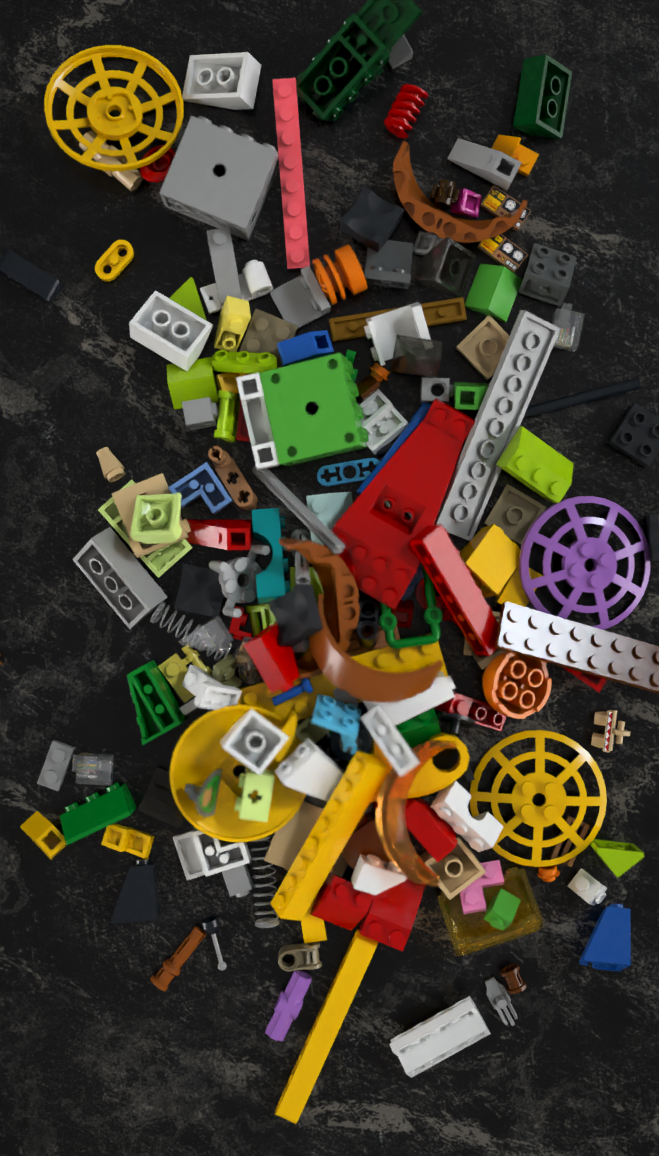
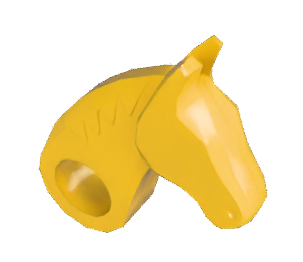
(429, 778)

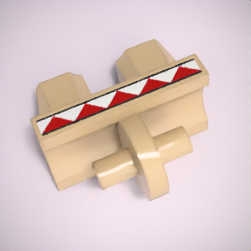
(606, 740)

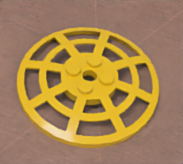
(111, 99)
(539, 782)

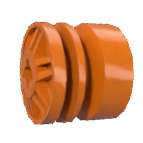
(340, 274)

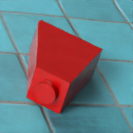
(273, 662)

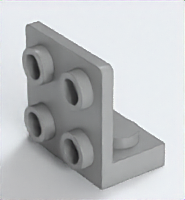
(301, 299)

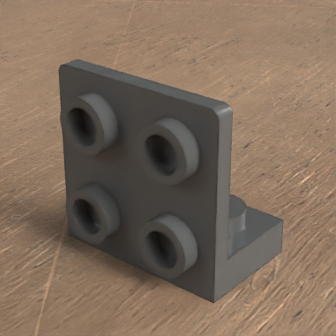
(390, 265)
(548, 275)

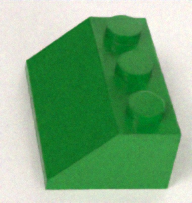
(96, 812)

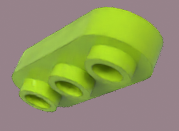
(243, 362)

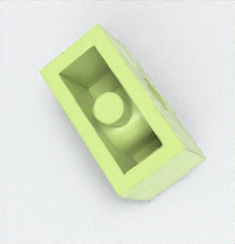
(257, 807)

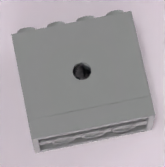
(220, 177)

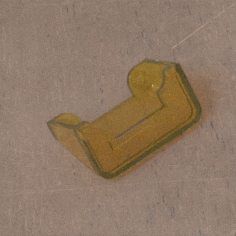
(473, 933)

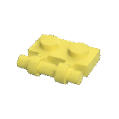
(175, 670)

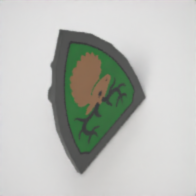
(205, 796)

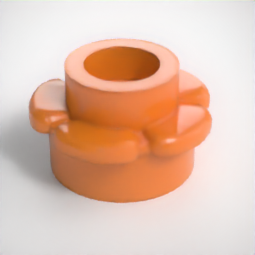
(379, 372)
(548, 873)

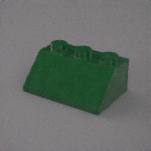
(542, 97)

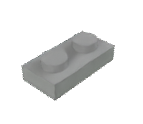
(56, 765)

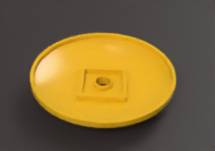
(201, 754)

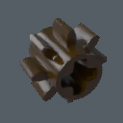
(444, 193)

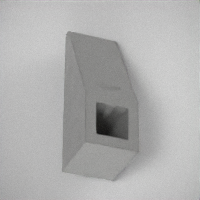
(485, 162)

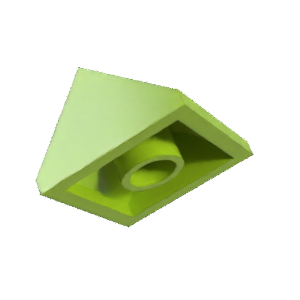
(192, 384)
(617, 855)

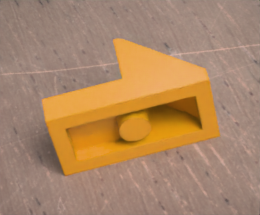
(511, 147)

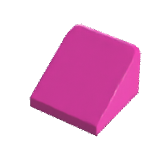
(467, 203)

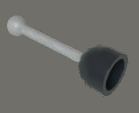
(210, 926)

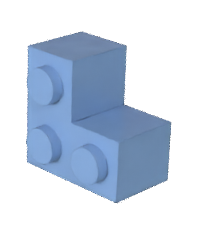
(204, 484)

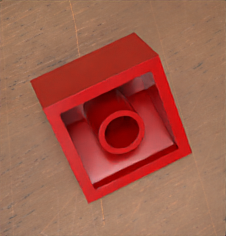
(340, 902)

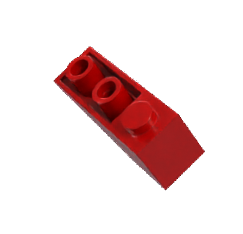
(221, 534)
(475, 709)

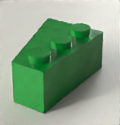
(154, 702)

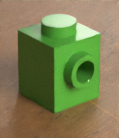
(502, 909)

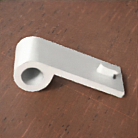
(253, 284)

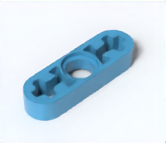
(331, 468)

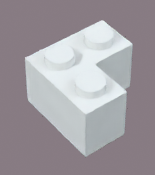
(219, 855)

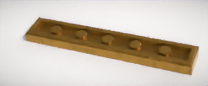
(434, 312)

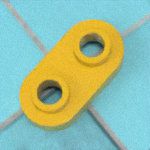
(112, 259)

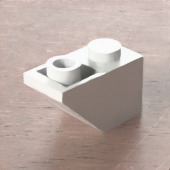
(375, 875)

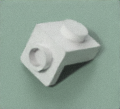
(588, 887)

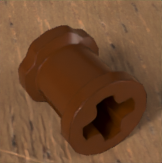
(513, 978)

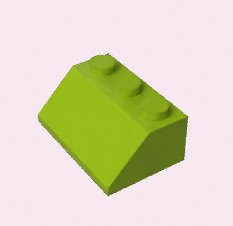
(537, 466)

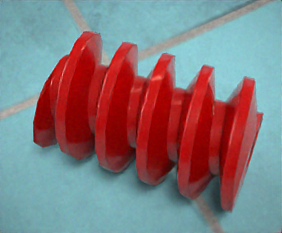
(403, 109)

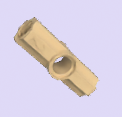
(129, 178)

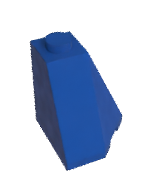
(610, 941)

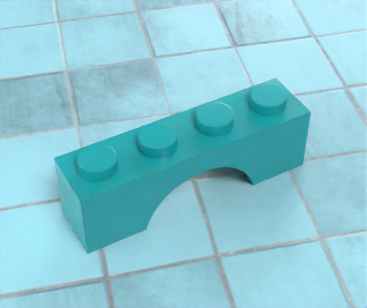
(267, 528)

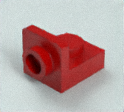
(236, 623)

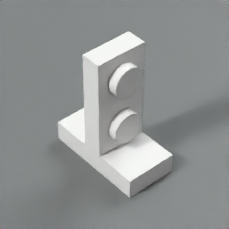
(209, 691)

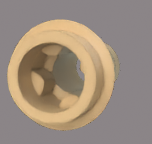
(110, 465)

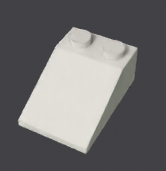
(222, 80)

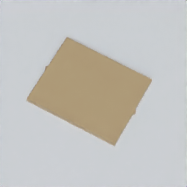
(291, 838)

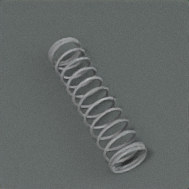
(158, 614)
(264, 922)

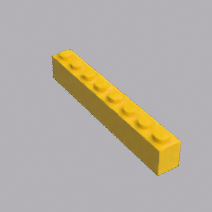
(329, 836)

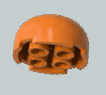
(516, 685)

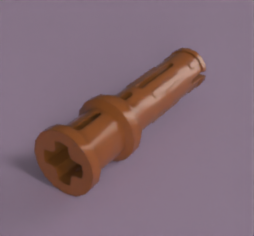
(172, 966)

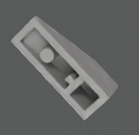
(224, 263)

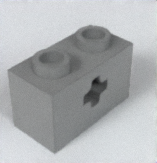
(200, 413)

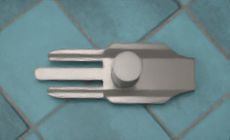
(500, 999)

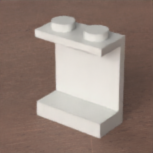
(386, 326)

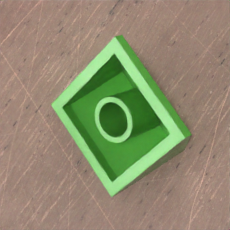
(493, 291)

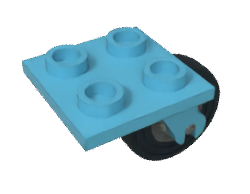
(344, 720)

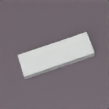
(390, 740)

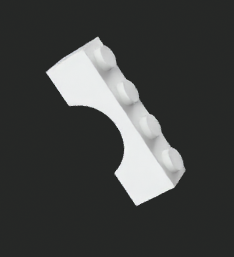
(257, 421)

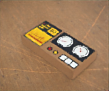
(500, 204)
(503, 252)

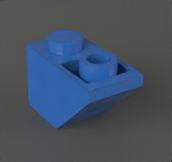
(305, 347)

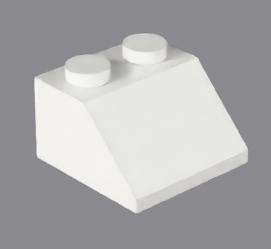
(254, 741)

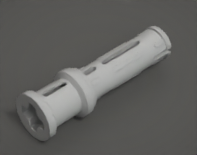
(302, 573)

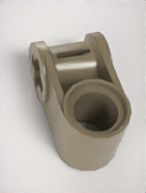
(302, 957)

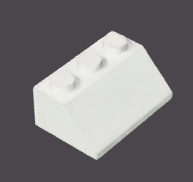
(170, 330)

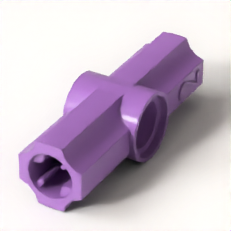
(288, 1005)

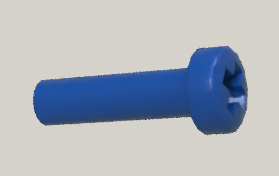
(304, 686)

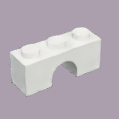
(478, 831)

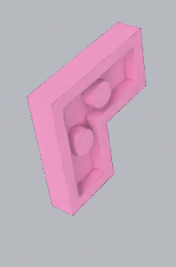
(472, 896)

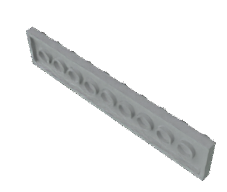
(496, 424)

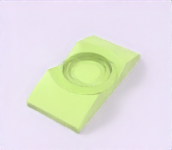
(157, 561)

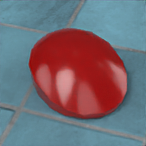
(159, 168)

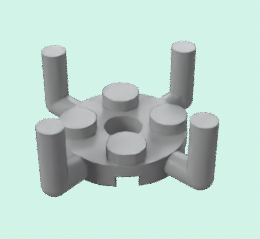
(228, 577)

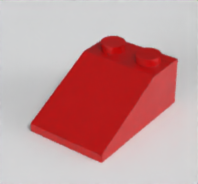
(393, 914)

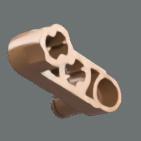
(226, 468)

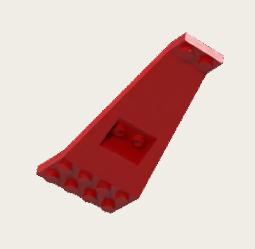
(414, 482)

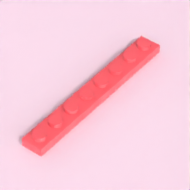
(291, 173)

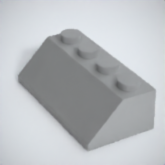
(119, 577)

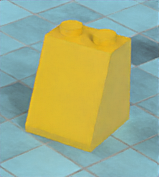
(490, 559)

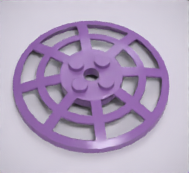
(575, 556)

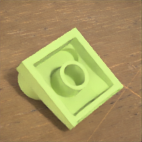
(156, 518)

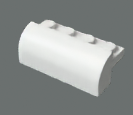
(439, 1037)

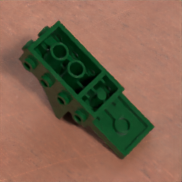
(354, 56)

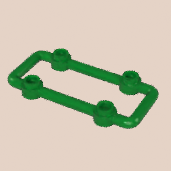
(432, 616)

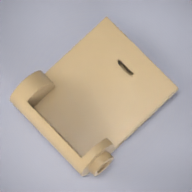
(125, 502)

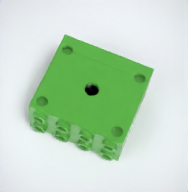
(290, 401)

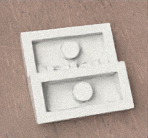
(381, 421)

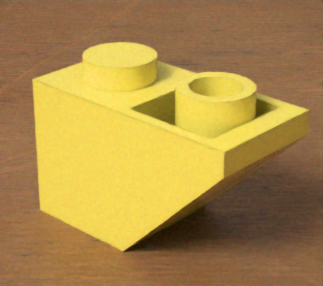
(232, 324)

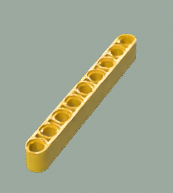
(326, 1027)

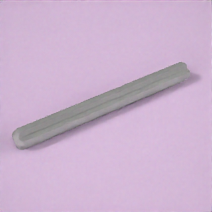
(299, 510)

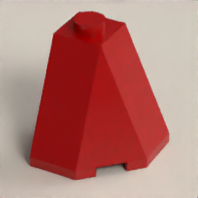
(429, 829)

